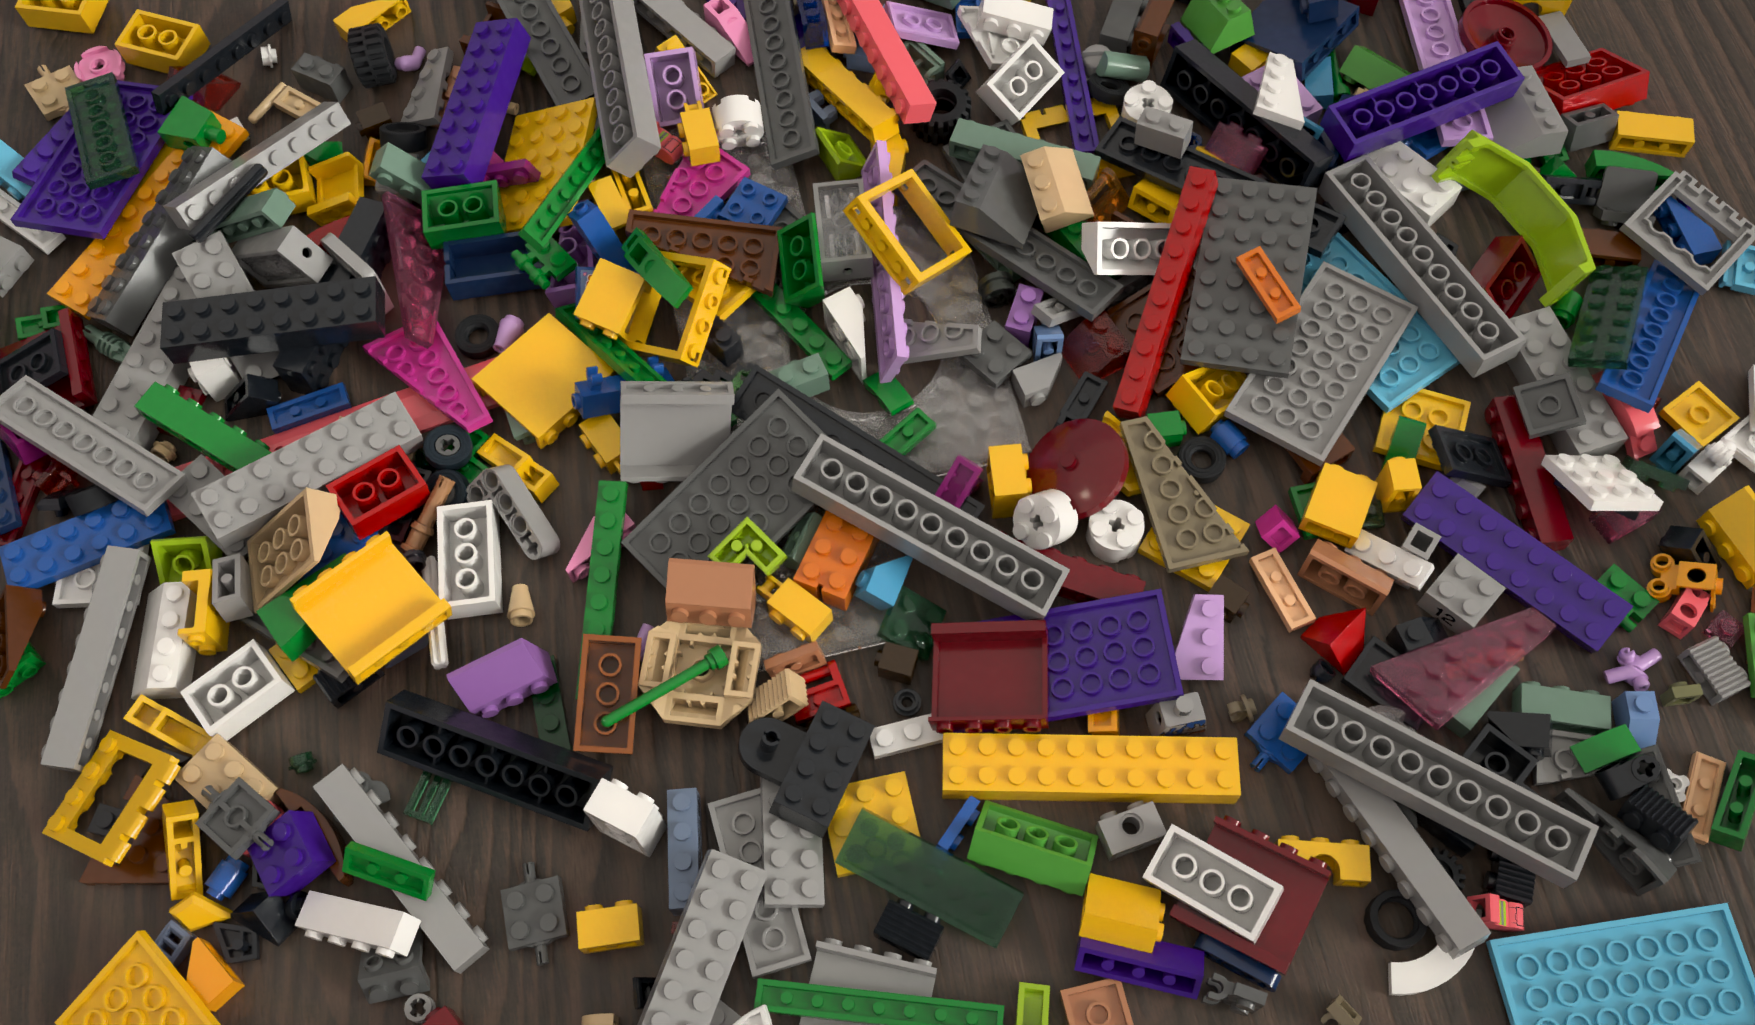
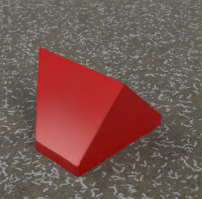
(1338, 637)

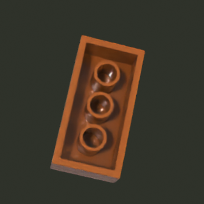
(605, 683)

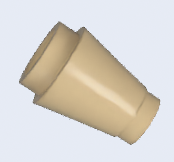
(520, 606)

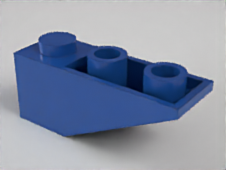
(1688, 231)

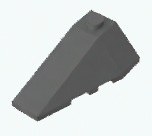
(1627, 851)

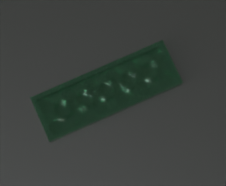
(101, 131)
(1608, 317)
(929, 877)

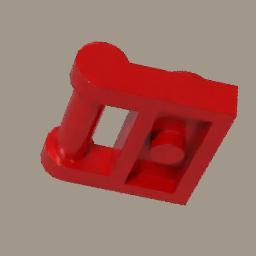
(830, 692)

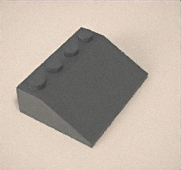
(996, 199)

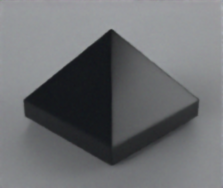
(958, 73)
(641, 990)

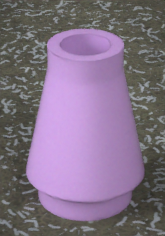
(508, 332)

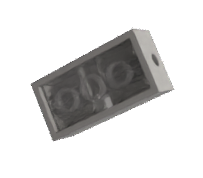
(841, 247)
(282, 258)

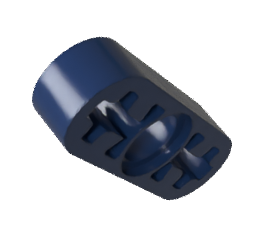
(1238, 962)

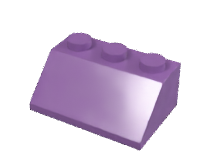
(503, 678)

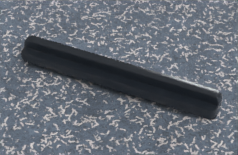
(228, 203)

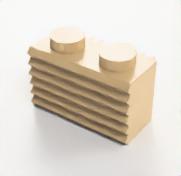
(779, 697)

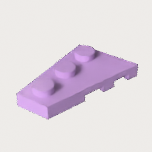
(1202, 639)

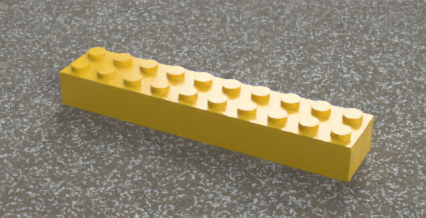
(1090, 768)

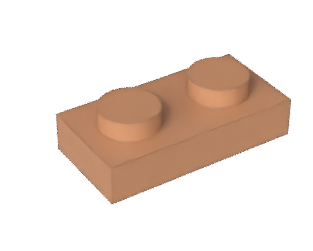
(799, 660)

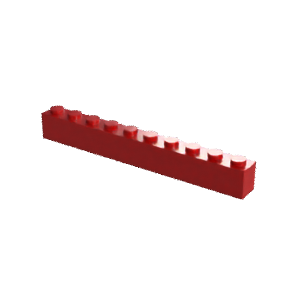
(1166, 293)

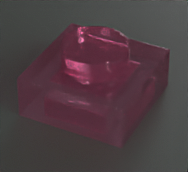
(1726, 628)

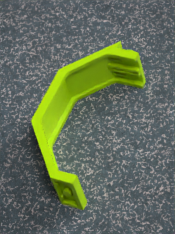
(1527, 205)

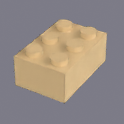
(220, 766)

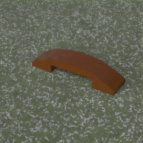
(333, 836)

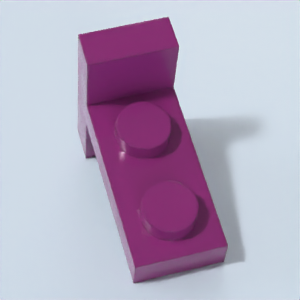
(511, 172)
(960, 481)

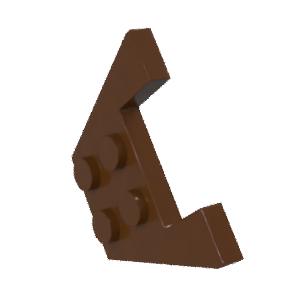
(144, 861)

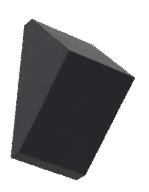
(265, 917)

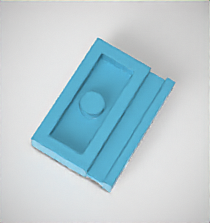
(1741, 273)

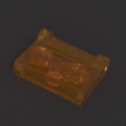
(1113, 199)

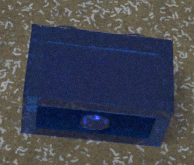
(813, 23)

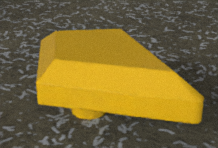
(198, 912)

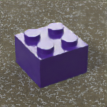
(296, 856)

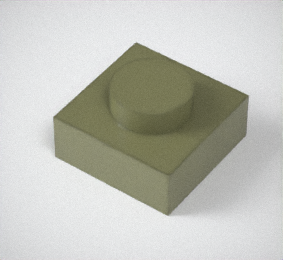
(1681, 693)

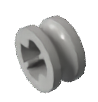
(410, 1010)

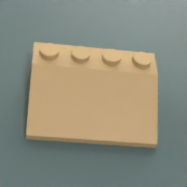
(290, 544)

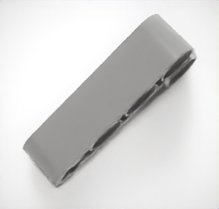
(517, 509)

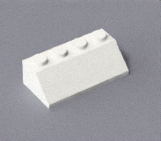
(1123, 247)
(164, 658)

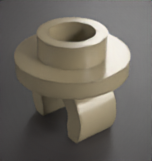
(1241, 710)

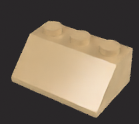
(1056, 187)

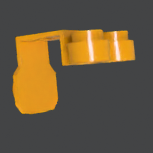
(1675, 576)

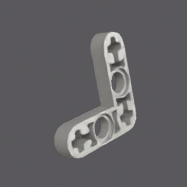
(351, 262)

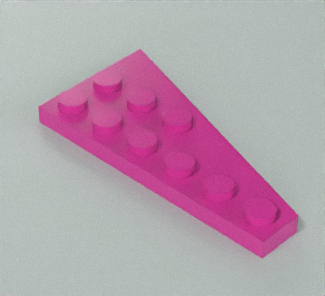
(696, 185)
(432, 374)

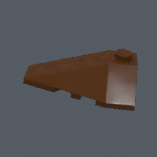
(18, 617)

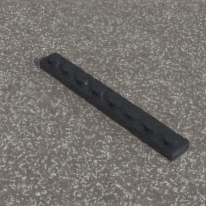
(221, 56)

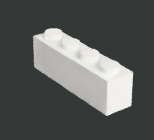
(357, 923)

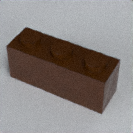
(1612, 248)

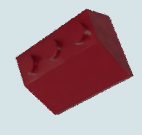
(1507, 272)

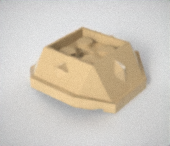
(706, 699)

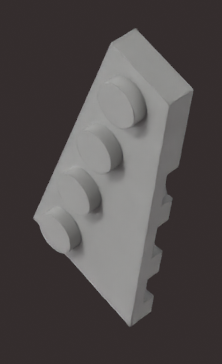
(427, 95)
(940, 341)

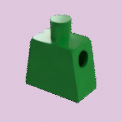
(191, 126)

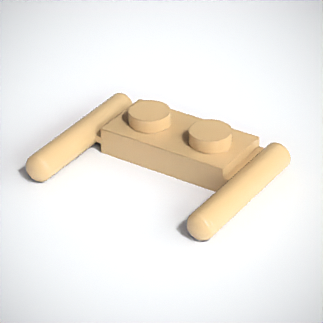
(285, 99)

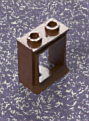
(1151, 29)

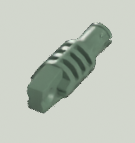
(107, 343)

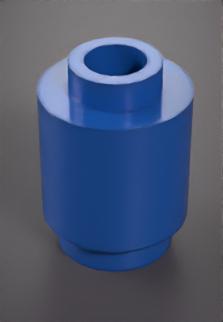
(1229, 438)
(226, 878)

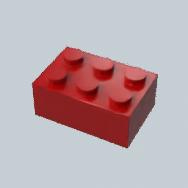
(379, 492)

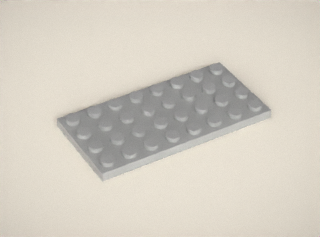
(1336, 355)

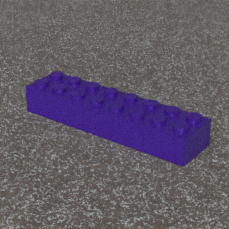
(1421, 101)
(477, 104)
(1519, 562)

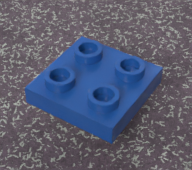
(753, 204)

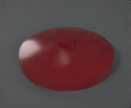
(1512, 25)
(1082, 461)

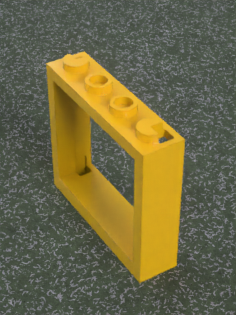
(887, 247)
(699, 319)

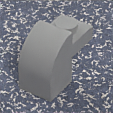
(1419, 542)

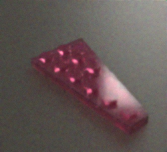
(416, 269)
(1454, 671)

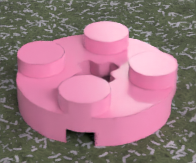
(99, 56)

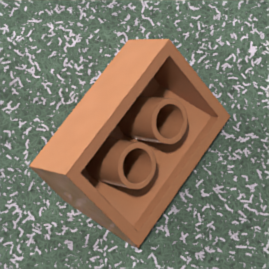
(1346, 576)
(710, 593)

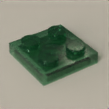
(911, 621)

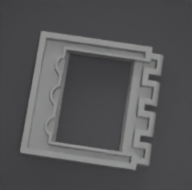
(1680, 260)

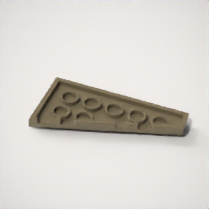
(1179, 510)

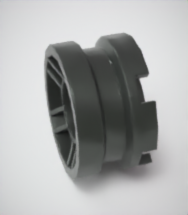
(997, 289)

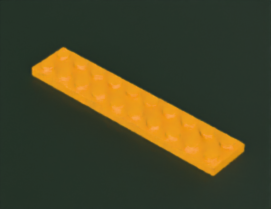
(98, 260)

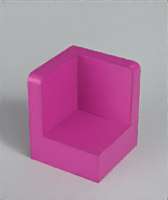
(1277, 529)

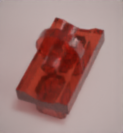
(55, 478)

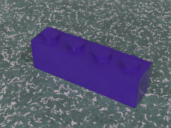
(1167, 969)

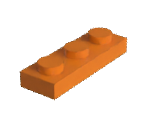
(1268, 284)

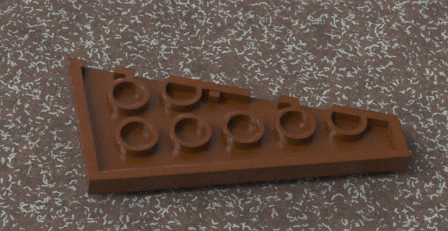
(743, 247)

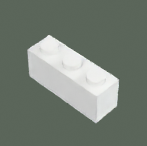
(1016, 19)

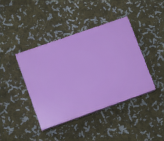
(922, 25)

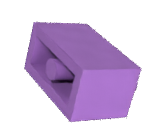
(1020, 319)

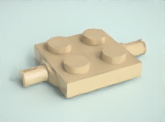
(50, 90)

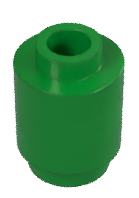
(1568, 308)

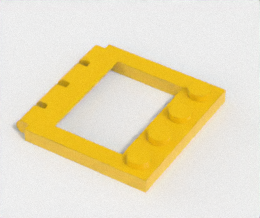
(1057, 115)
(132, 819)

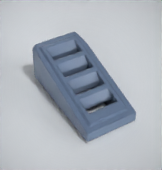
(182, 949)

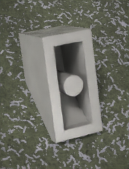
(1036, 380)

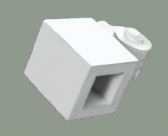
(1708, 464)

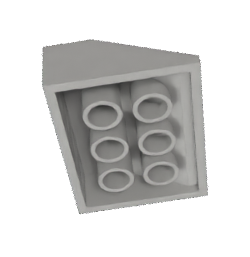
(1528, 120)

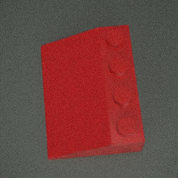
(1602, 80)

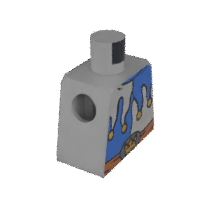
(1177, 716)

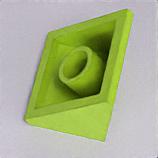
(840, 154)
(183, 554)

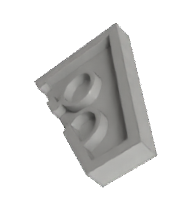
(1562, 764)

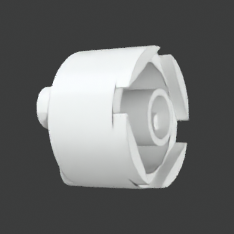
(1145, 95)
(738, 122)
(1044, 519)
(1118, 545)

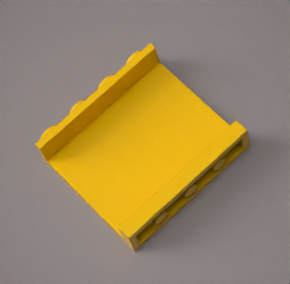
(539, 376)
(369, 607)

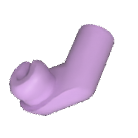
(1642, 662)
(1630, 675)

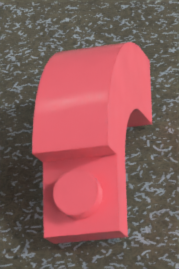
(1636, 423)

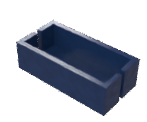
(485, 266)

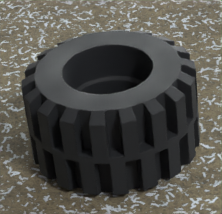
(372, 55)
(949, 98)

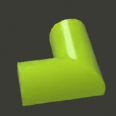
(750, 542)

